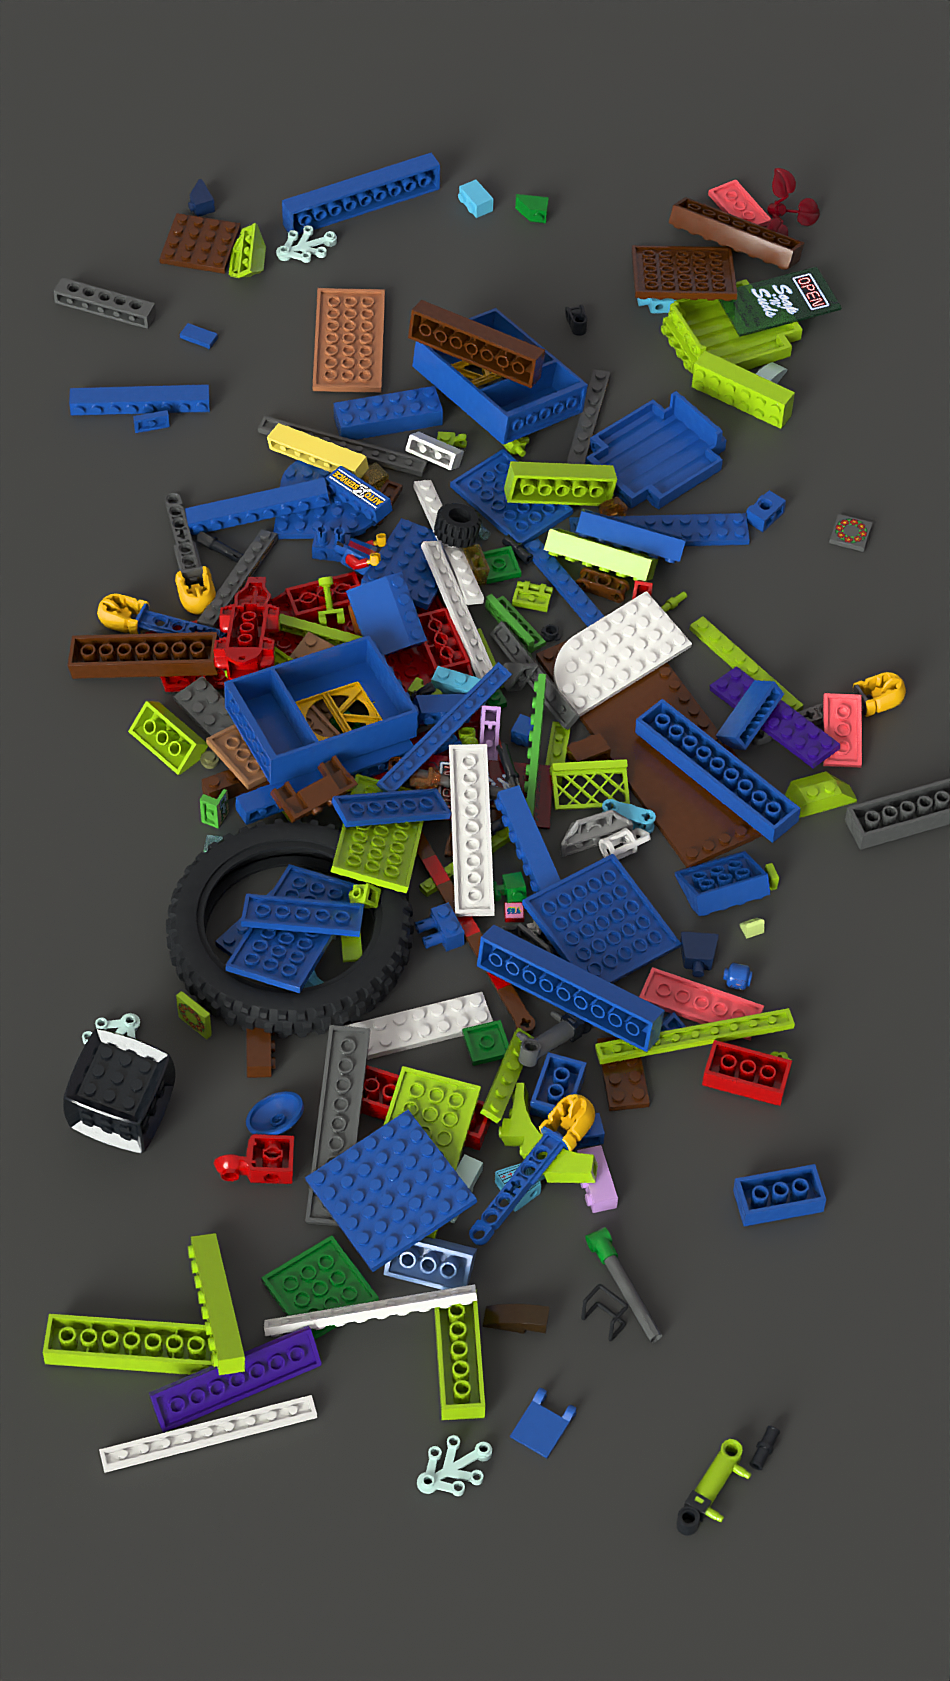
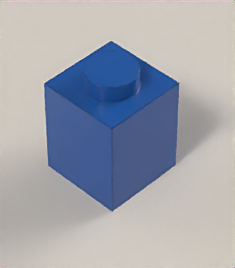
(521, 731)

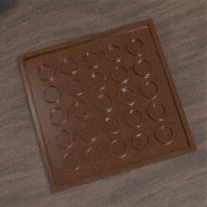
(683, 272)

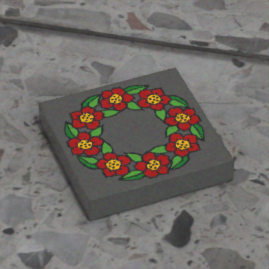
(850, 532)

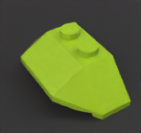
(248, 253)
(819, 793)

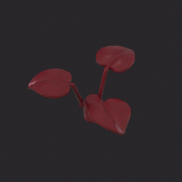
(782, 185)

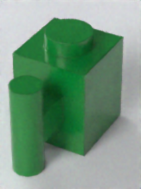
(512, 887)

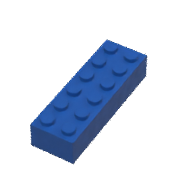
(388, 413)
(631, 535)

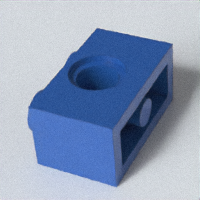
(765, 511)

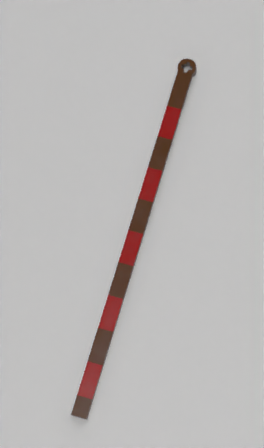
(472, 932)

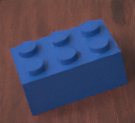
(557, 1079)

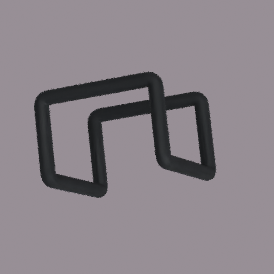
(584, 1315)

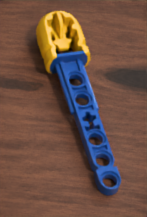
(116, 614)
(571, 1113)

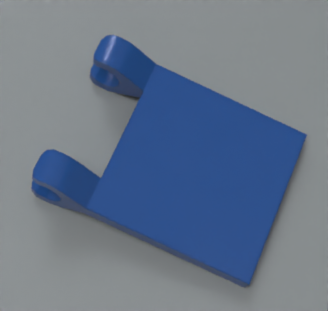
(540, 1427)

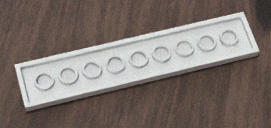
(471, 830)

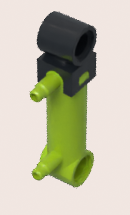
(700, 1500)

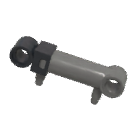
(568, 1028)

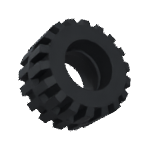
(457, 525)

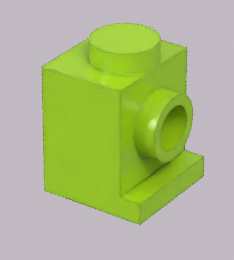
(361, 893)

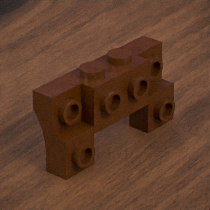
(314, 797)

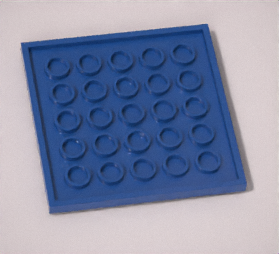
(601, 921)
(390, 1190)

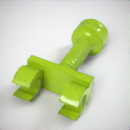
(326, 583)

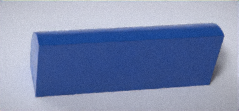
(750, 714)

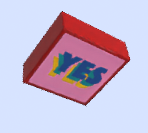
(514, 912)

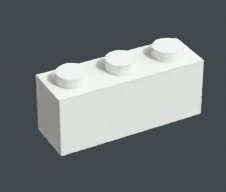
(434, 450)

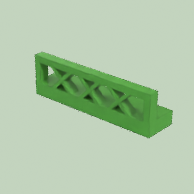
(506, 615)

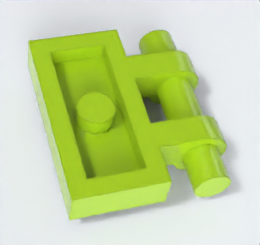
(532, 596)

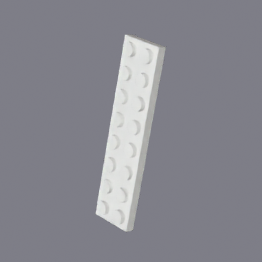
(424, 1024)

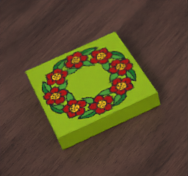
(194, 1015)

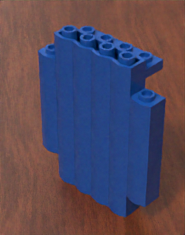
(659, 451)

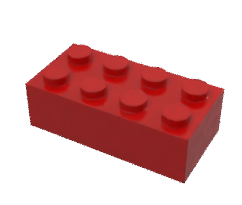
(747, 1072)

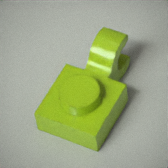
(453, 440)

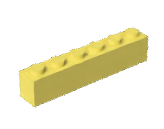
(315, 451)

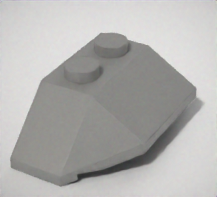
(588, 831)

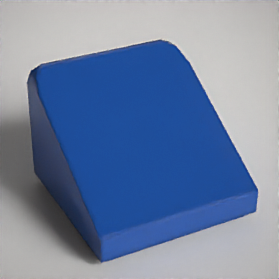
(671, 1022)

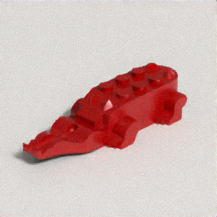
(247, 630)

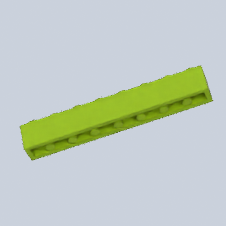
(217, 1304)

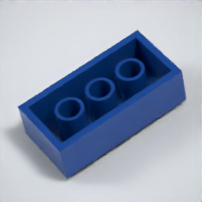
(779, 1195)

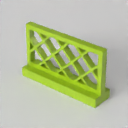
(588, 768)

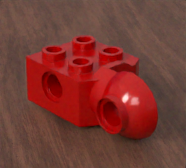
(267, 1160)

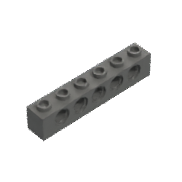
(104, 303)

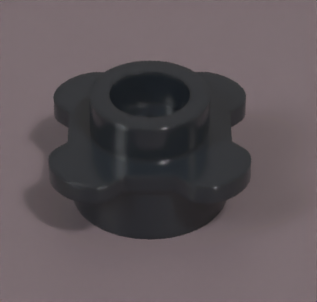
(550, 633)

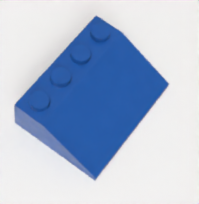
(387, 614)
(723, 883)

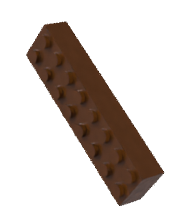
(736, 233)
(476, 343)
(142, 655)

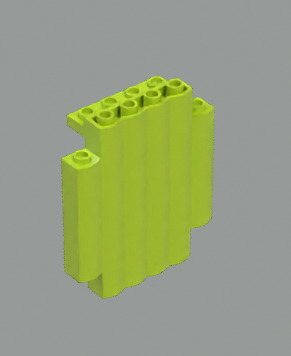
(704, 326)

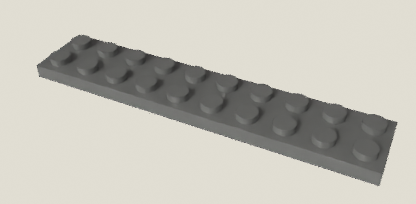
(339, 1105)

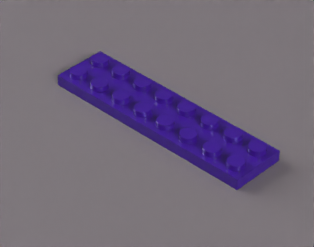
(783, 723)
(209, 1391)

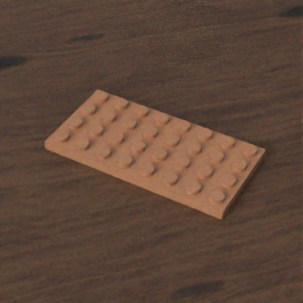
(349, 340)

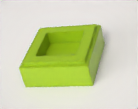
(772, 875)

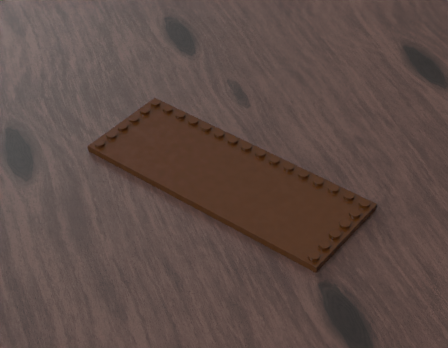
(685, 812)

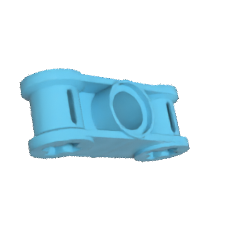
(635, 814)

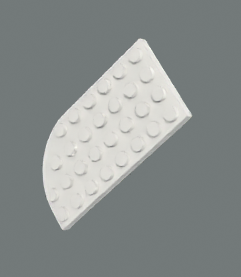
(616, 653)

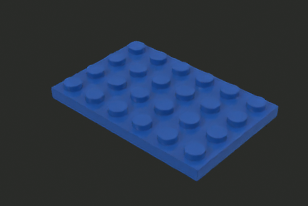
(485, 492)
(405, 555)

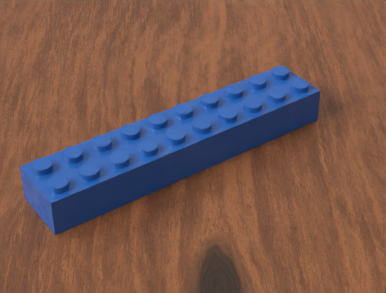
(362, 194)
(717, 770)
(570, 988)

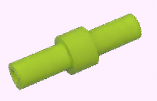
(673, 602)

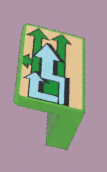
(214, 810)

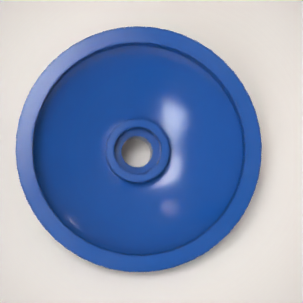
(275, 1114)

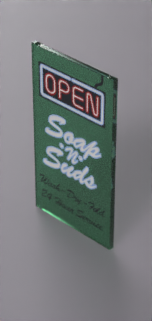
(780, 301)

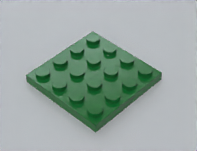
(318, 1281)

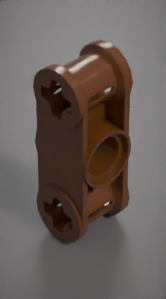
(603, 585)

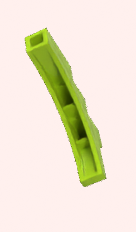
(520, 1131)

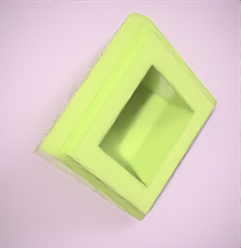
(752, 927)

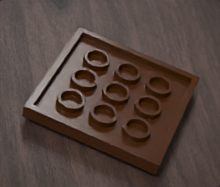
(200, 243)

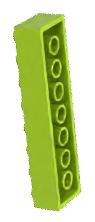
(126, 1344)

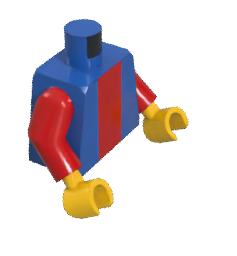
(359, 554)

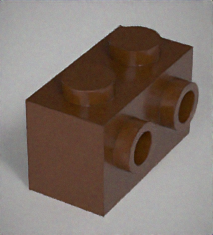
(589, 749)

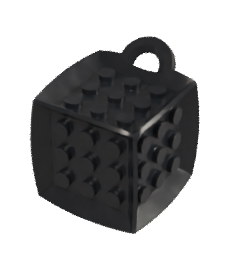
(119, 1090)

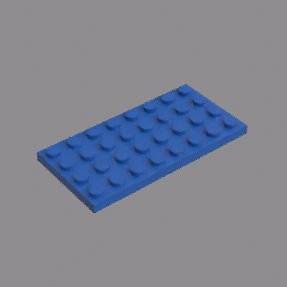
(288, 956)

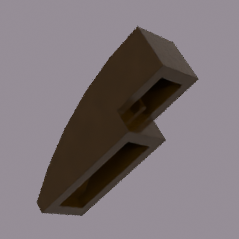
(517, 1317)

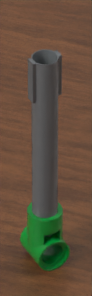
(601, 1243)

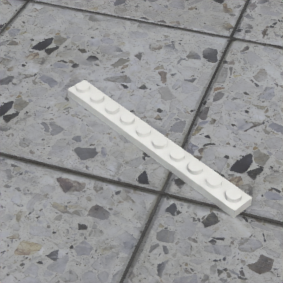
(455, 556)
(457, 607)
(376, 1309)
(208, 1433)

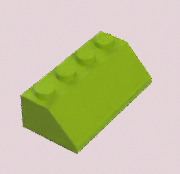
(167, 737)

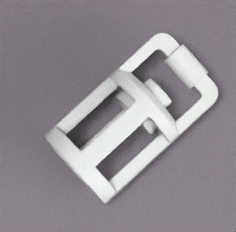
(629, 840)

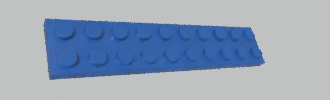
(695, 528)

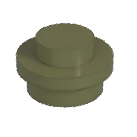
(209, 759)

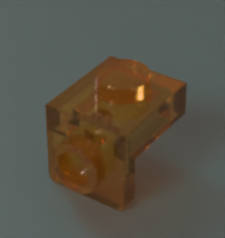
(613, 507)
(432, 781)

